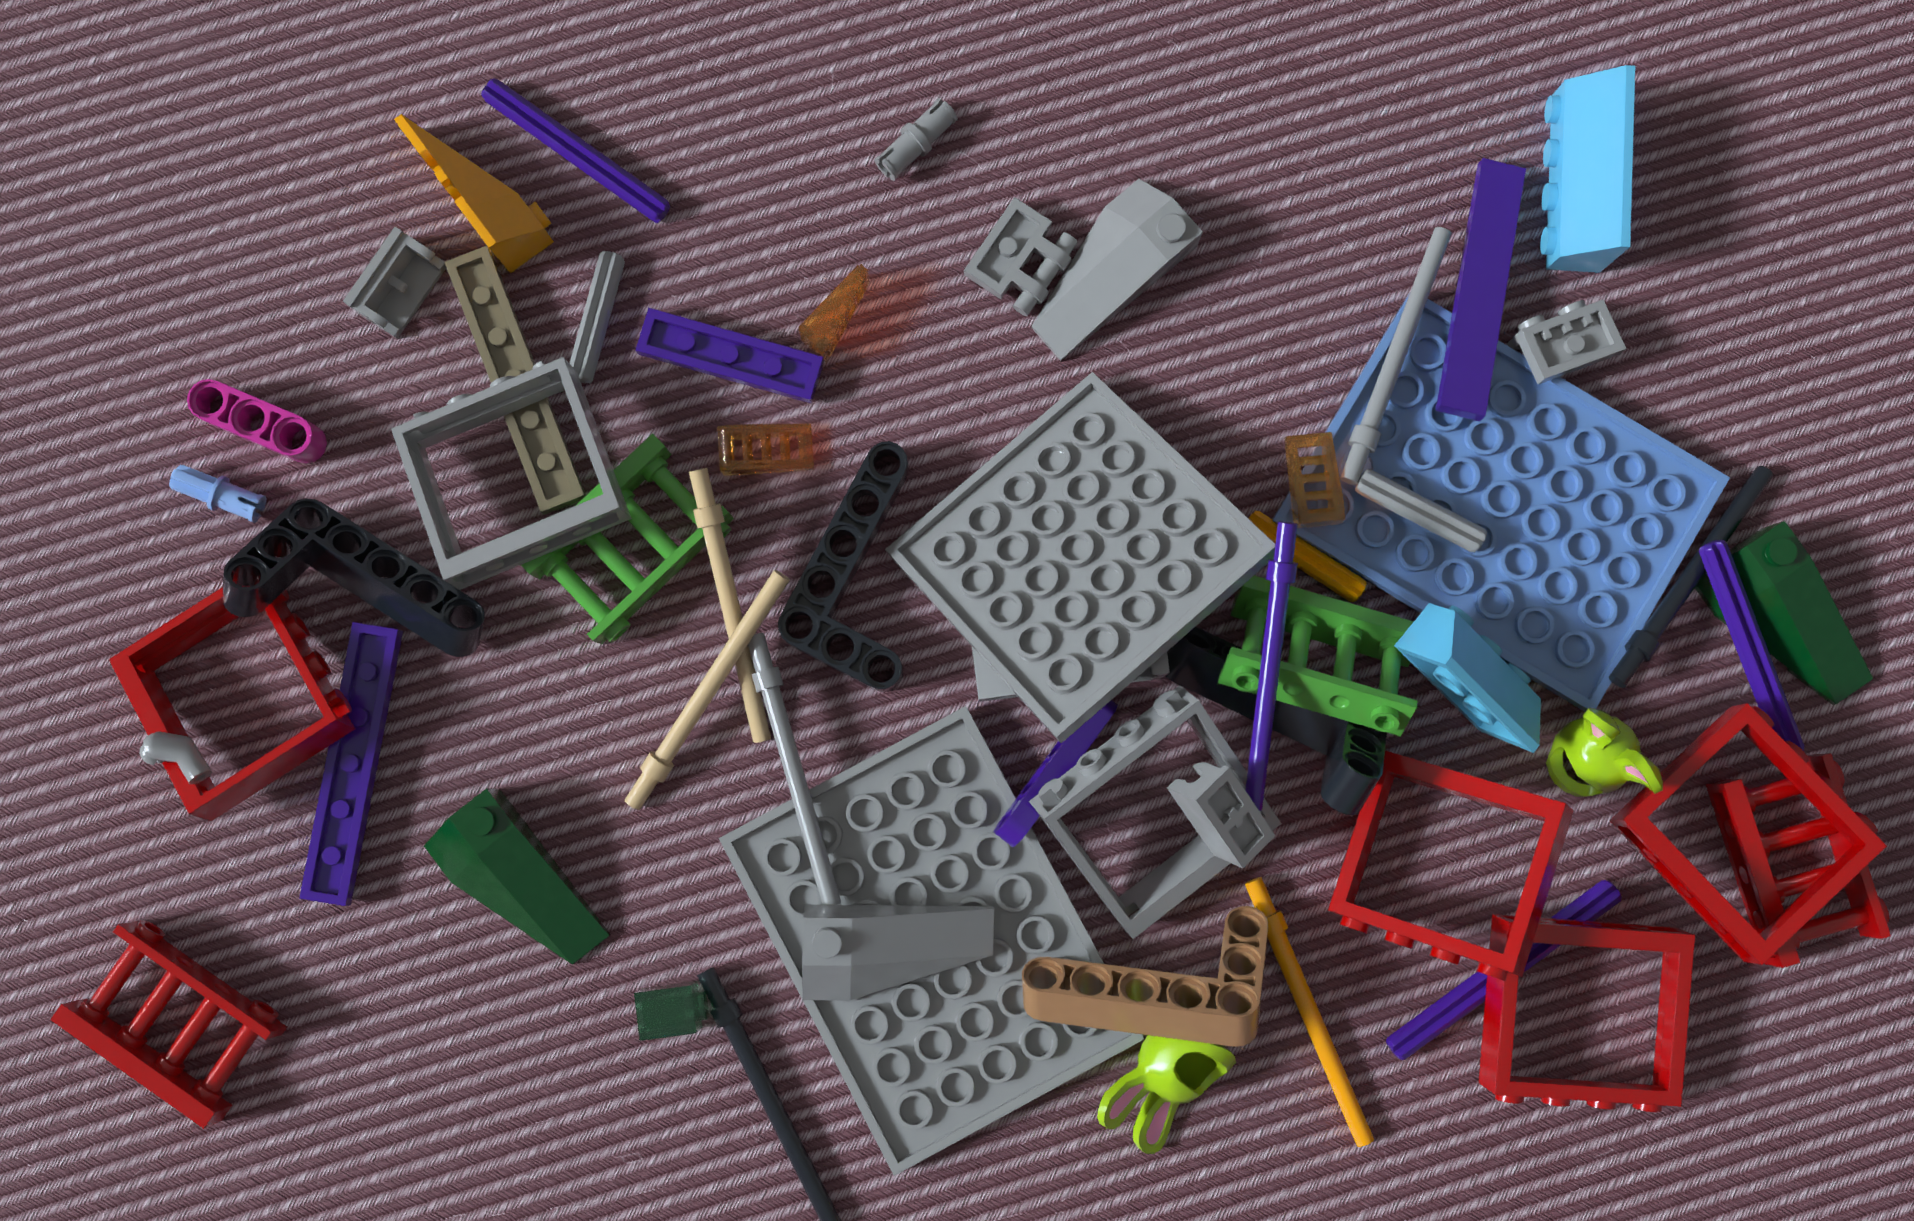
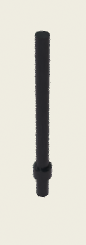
(1645, 642)
(726, 1015)

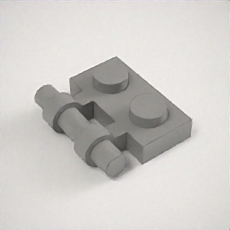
(1008, 249)

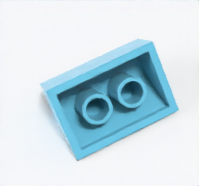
(1473, 675)

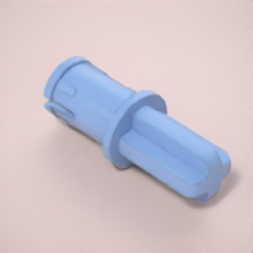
(217, 492)

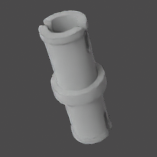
(916, 139)

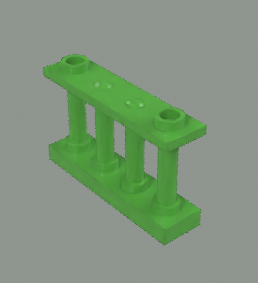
(644, 463)
(1334, 623)

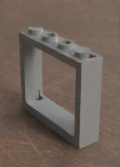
(536, 539)
(1186, 868)

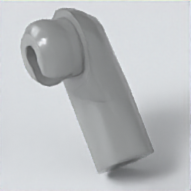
(175, 748)

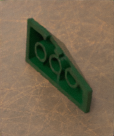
(1795, 613)
(506, 868)

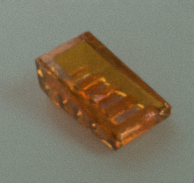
(829, 320)
(748, 465)
(1301, 514)

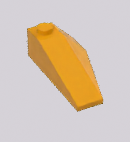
(493, 209)

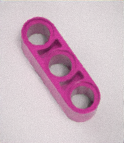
(240, 409)

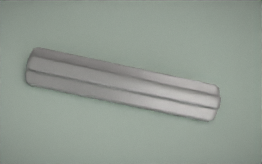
(596, 315)
(1421, 510)

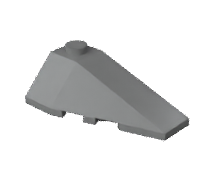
(1121, 257)
(878, 947)

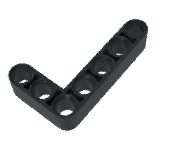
(321, 538)
(843, 570)
(1351, 750)

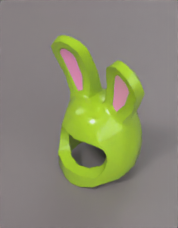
(1601, 754)
(1172, 1074)

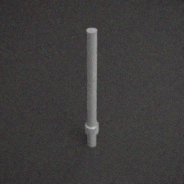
(1366, 435)
(768, 681)

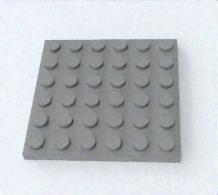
(1080, 555)

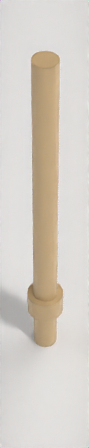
(708, 517)
(659, 763)

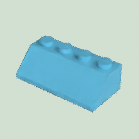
(1589, 171)

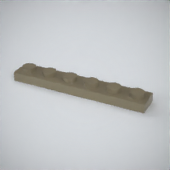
(507, 354)

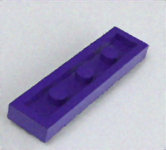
(730, 355)

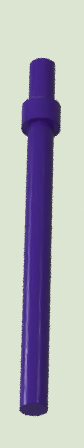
(1281, 573)

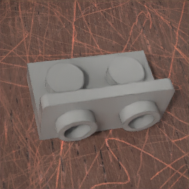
(1568, 341)

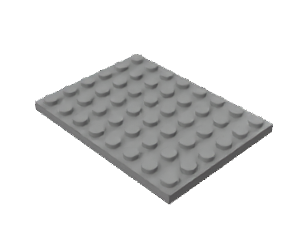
(920, 832)

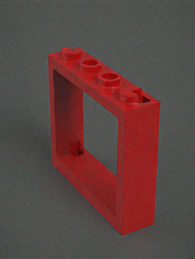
(136, 674)
(1556, 821)
(1694, 888)
(1671, 1022)

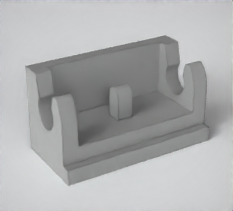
(395, 282)
(1222, 814)

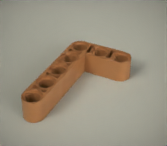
(1158, 1001)

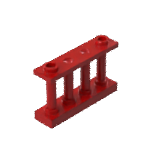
(1764, 892)
(127, 1045)

